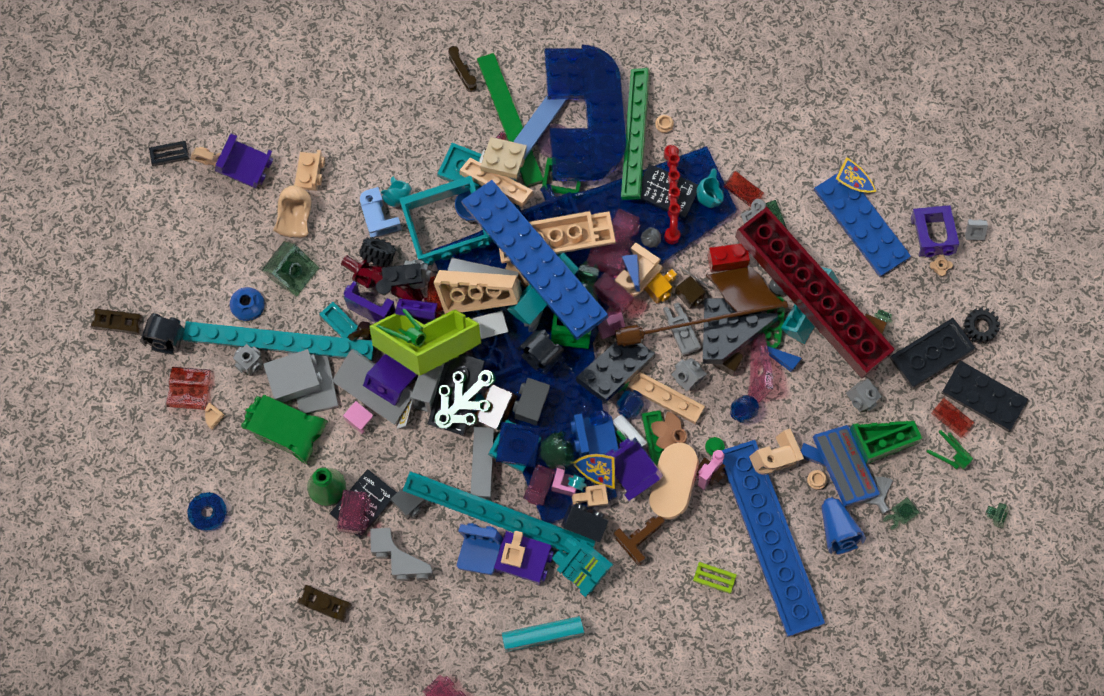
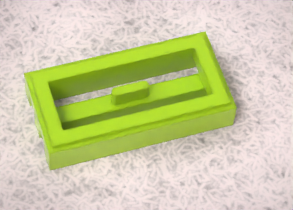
(712, 585)

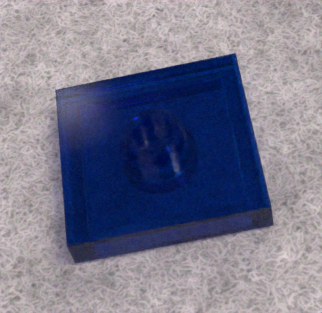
(518, 444)

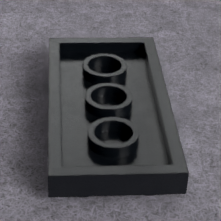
(932, 353)
(471, 368)
(614, 369)
(984, 396)

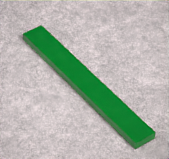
(507, 114)
(635, 134)

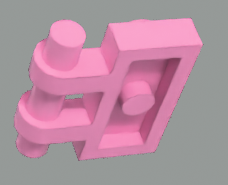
(708, 471)

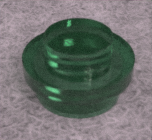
(884, 316)

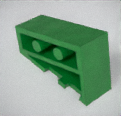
(884, 439)

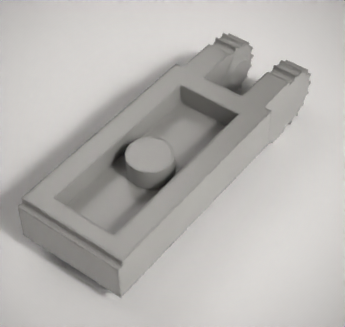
(685, 335)

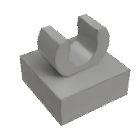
(976, 230)

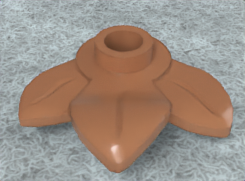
(667, 430)

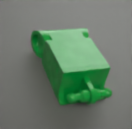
(283, 426)

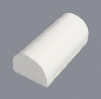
(622, 424)

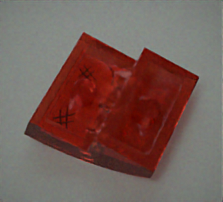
(188, 388)

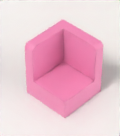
(611, 324)
(357, 417)
(561, 482)

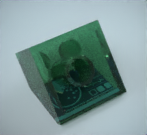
(290, 268)

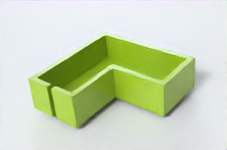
(444, 340)

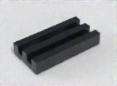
(185, 156)

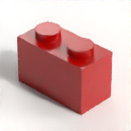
(728, 257)

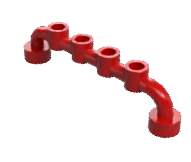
(671, 154)

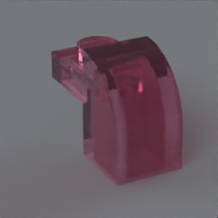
(539, 485)

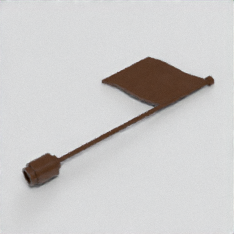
(739, 287)

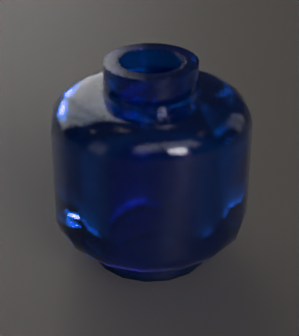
(630, 404)
(744, 408)

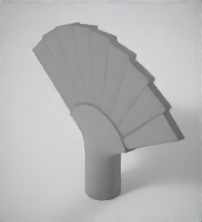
(883, 485)

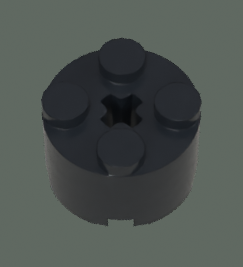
(162, 334)
(541, 351)

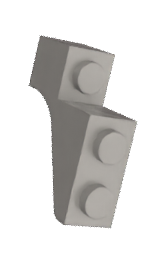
(402, 564)

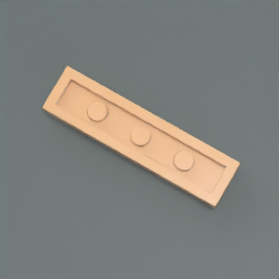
(513, 190)
(666, 397)

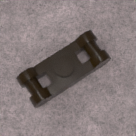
(462, 69)
(116, 321)
(324, 603)

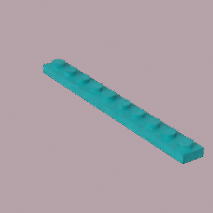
(275, 340)
(489, 511)

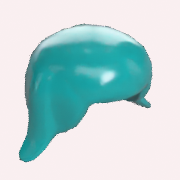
(397, 190)
(709, 192)

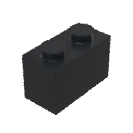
(584, 522)

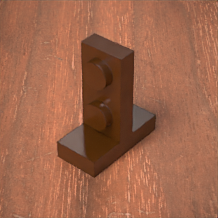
(637, 538)

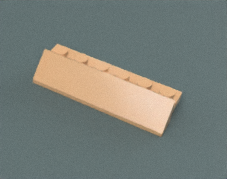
(574, 232)

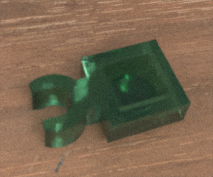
(902, 512)

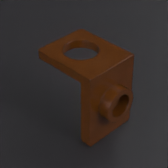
(718, 475)

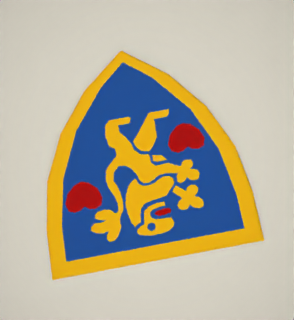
(855, 177)
(597, 469)

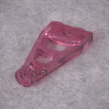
(761, 385)

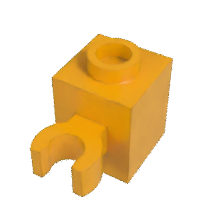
(659, 287)

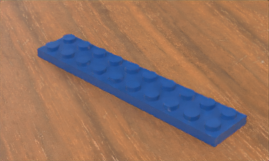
(535, 259)
(772, 541)

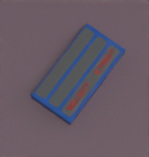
(846, 465)

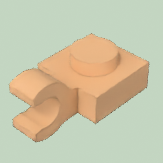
(204, 156)
(594, 496)
(513, 552)

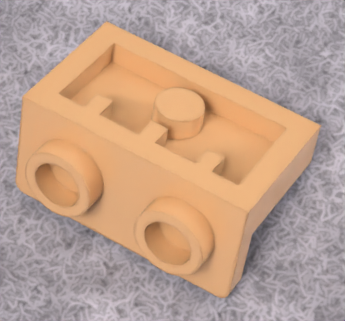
(308, 170)

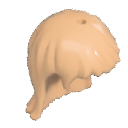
(293, 212)

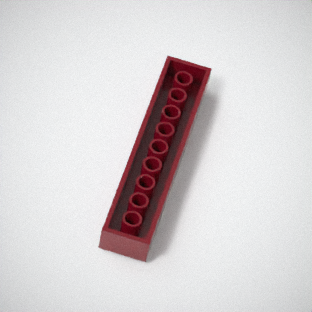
(814, 292)

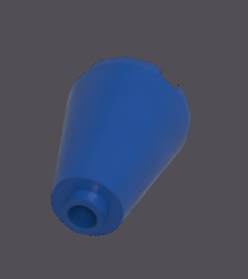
(840, 528)

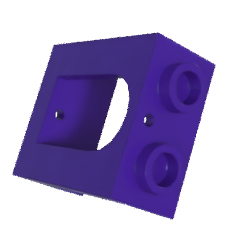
(944, 214)

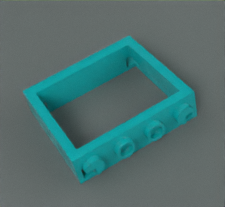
(432, 195)

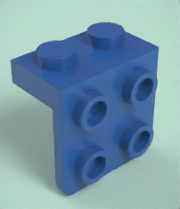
(592, 438)
(479, 548)

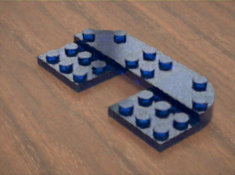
(593, 77)

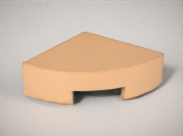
(212, 416)

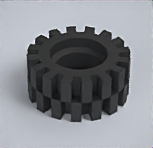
(377, 251)
(980, 314)

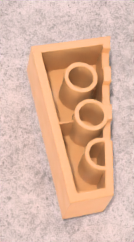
(476, 290)

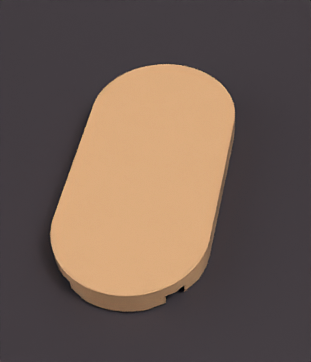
(673, 491)

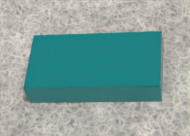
(338, 320)

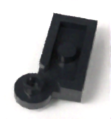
(399, 276)

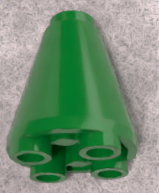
(327, 491)

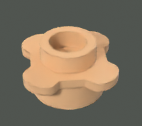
(941, 271)

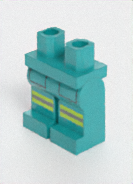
(582, 565)

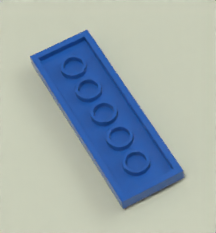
(863, 225)

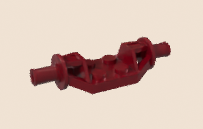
(375, 275)

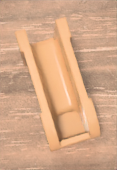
(647, 270)
(778, 458)

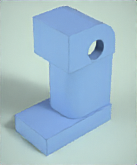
(371, 206)

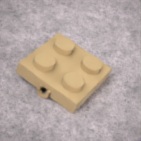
(503, 158)

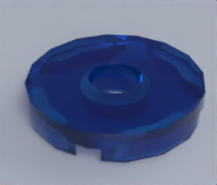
(202, 501)

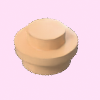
(664, 124)
(817, 479)

